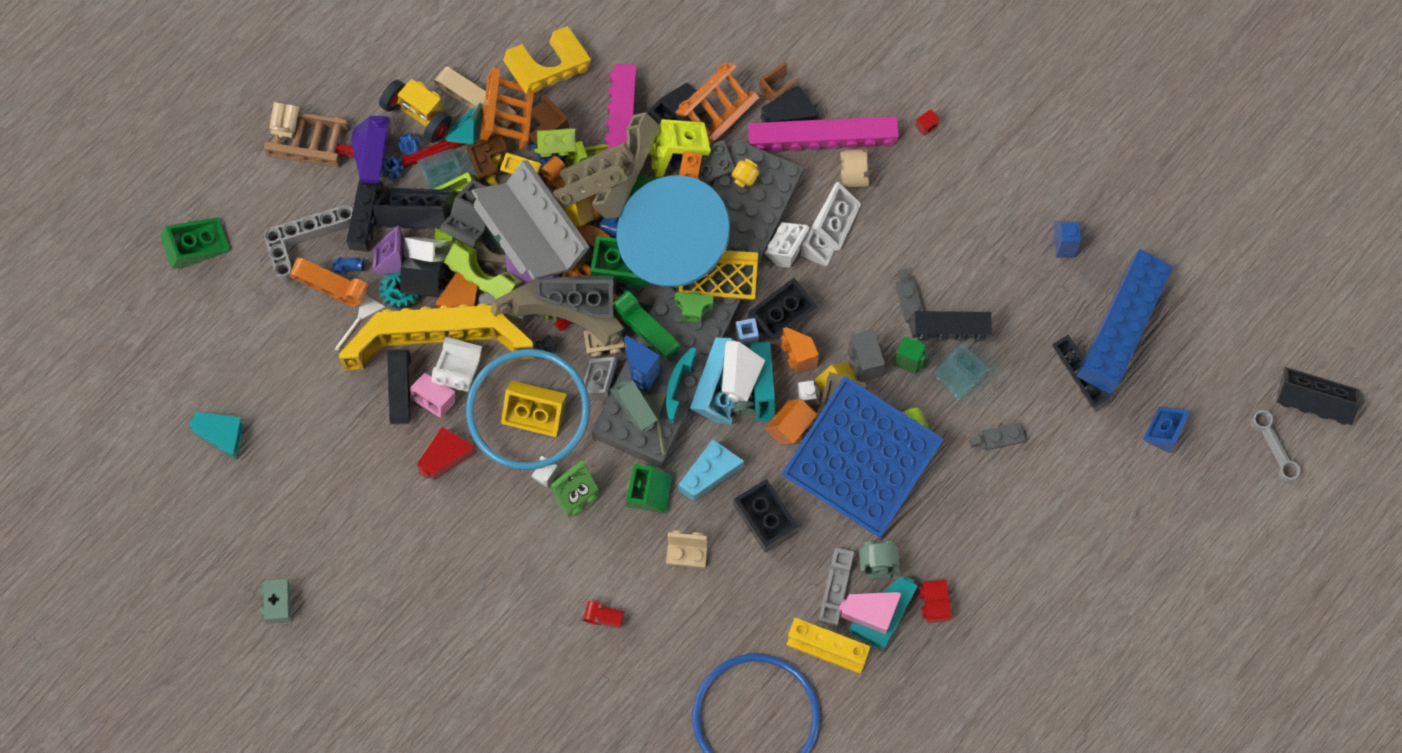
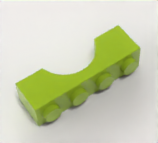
(463, 259)

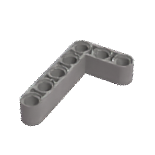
(302, 234)

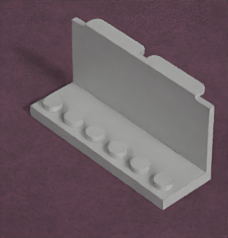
(530, 224)

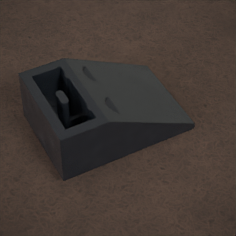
(668, 104)

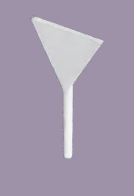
(367, 308)

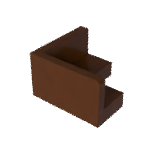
(548, 116)
(481, 154)

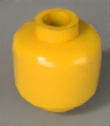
(745, 173)

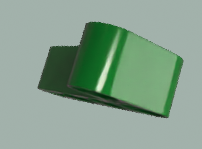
(645, 326)

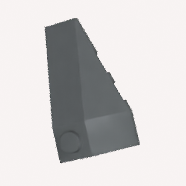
(581, 293)

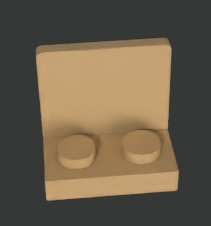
(686, 549)

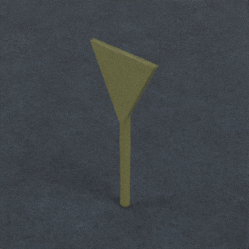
(656, 403)

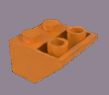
(800, 351)

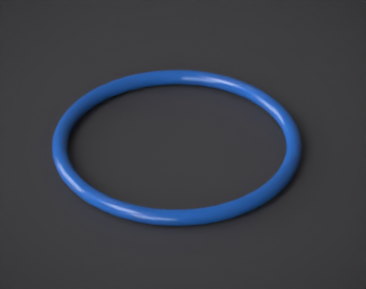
(756, 658)

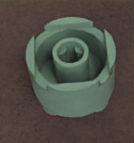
(879, 560)

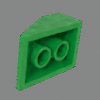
(193, 242)

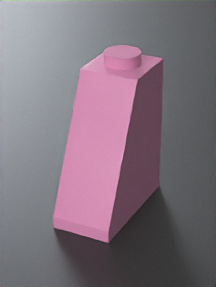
(870, 609)

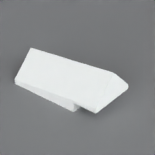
(830, 226)

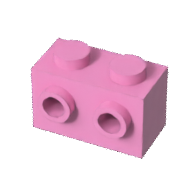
(432, 396)

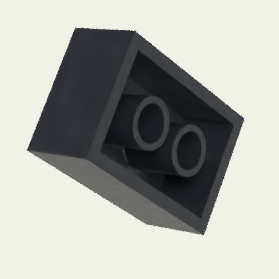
(765, 515)

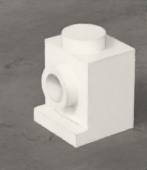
(809, 393)

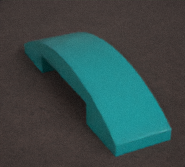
(686, 364)

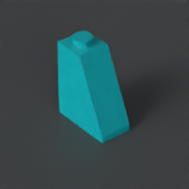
(219, 431)

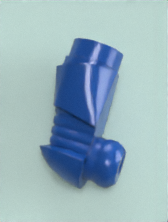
(349, 264)

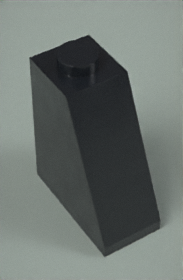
(789, 107)

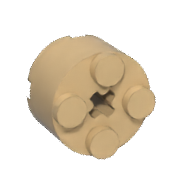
(855, 168)

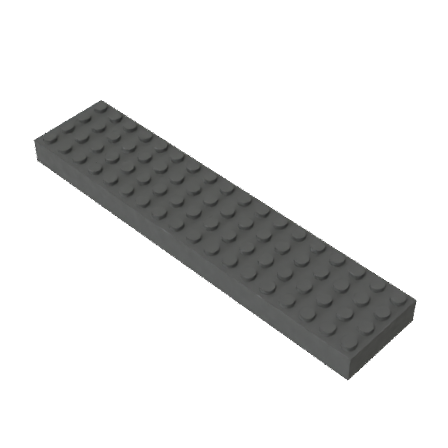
(754, 220)

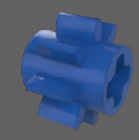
(409, 143)
(392, 172)

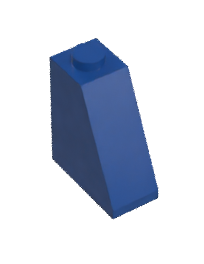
(1067, 238)

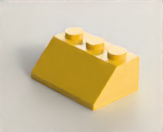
(533, 408)

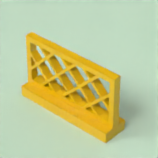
(733, 258)

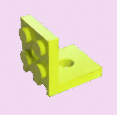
(672, 140)

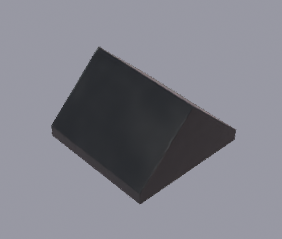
(421, 277)

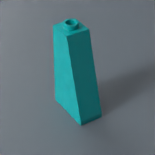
(764, 387)
(907, 589)

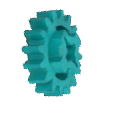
(391, 292)

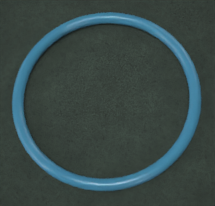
(538, 464)

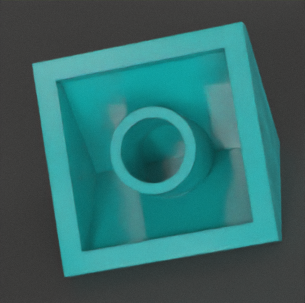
(467, 127)

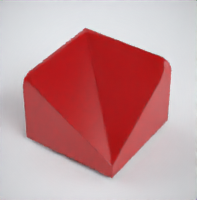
(927, 122)

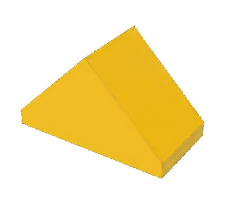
(842, 369)

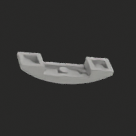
(836, 586)

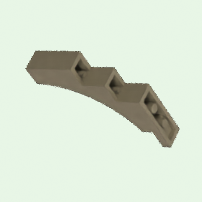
(524, 302)

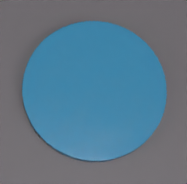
(673, 231)

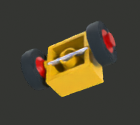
(420, 105)

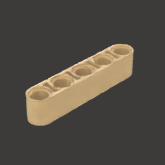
(468, 93)

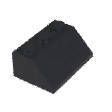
(782, 309)

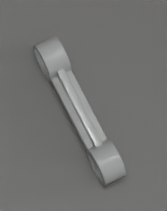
(1275, 446)

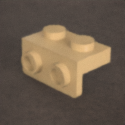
(595, 347)

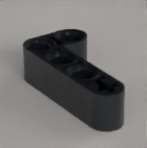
(398, 385)

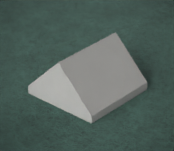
(601, 377)

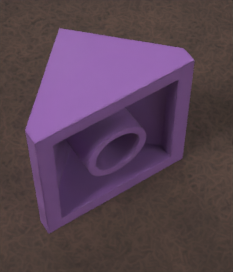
(389, 253)

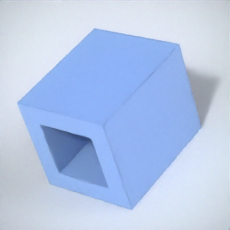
(747, 331)

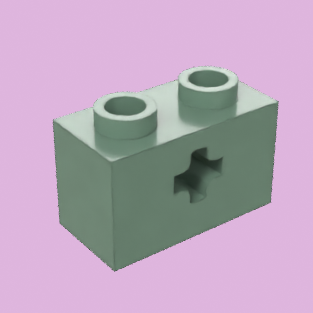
(282, 610)

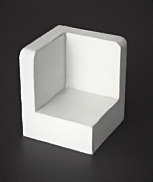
(546, 474)

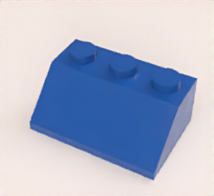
(642, 364)

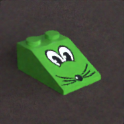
(574, 490)

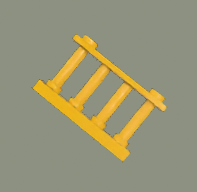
(827, 646)

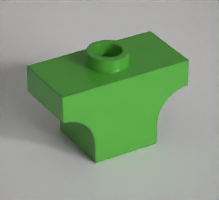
(693, 305)

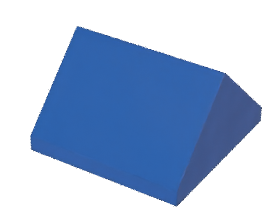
(1166, 428)

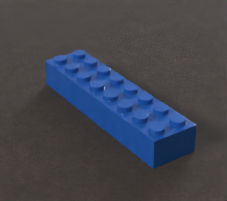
(1124, 321)

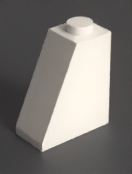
(426, 249)
(740, 371)

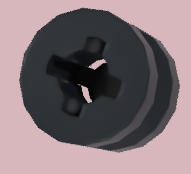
(546, 345)

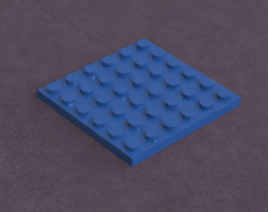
(862, 456)

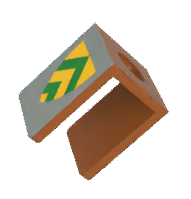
(772, 77)

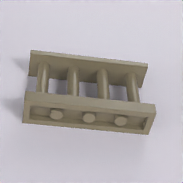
(593, 175)

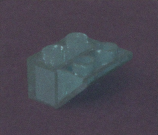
(439, 168)
(961, 372)

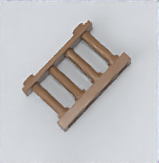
(311, 154)

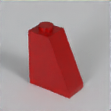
(444, 454)

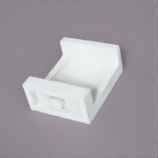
(457, 364)

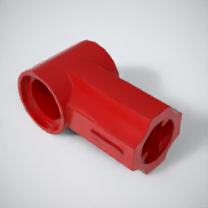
(598, 613)

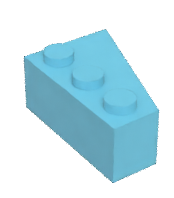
(709, 470)

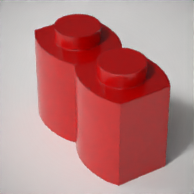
(935, 600)

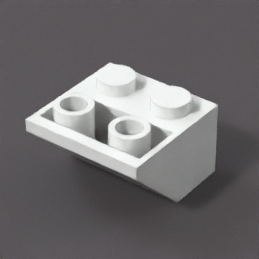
(786, 243)

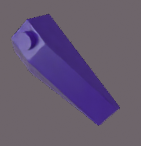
(370, 147)

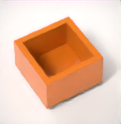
(791, 422)

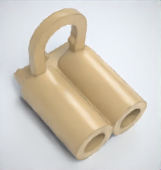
(283, 119)

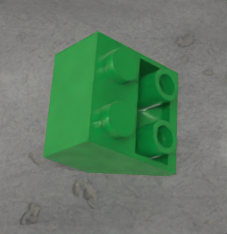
(648, 489)

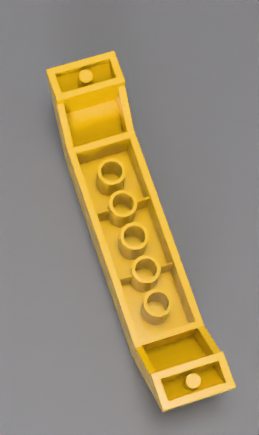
(431, 327)

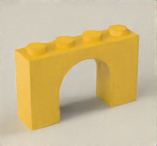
(533, 76)

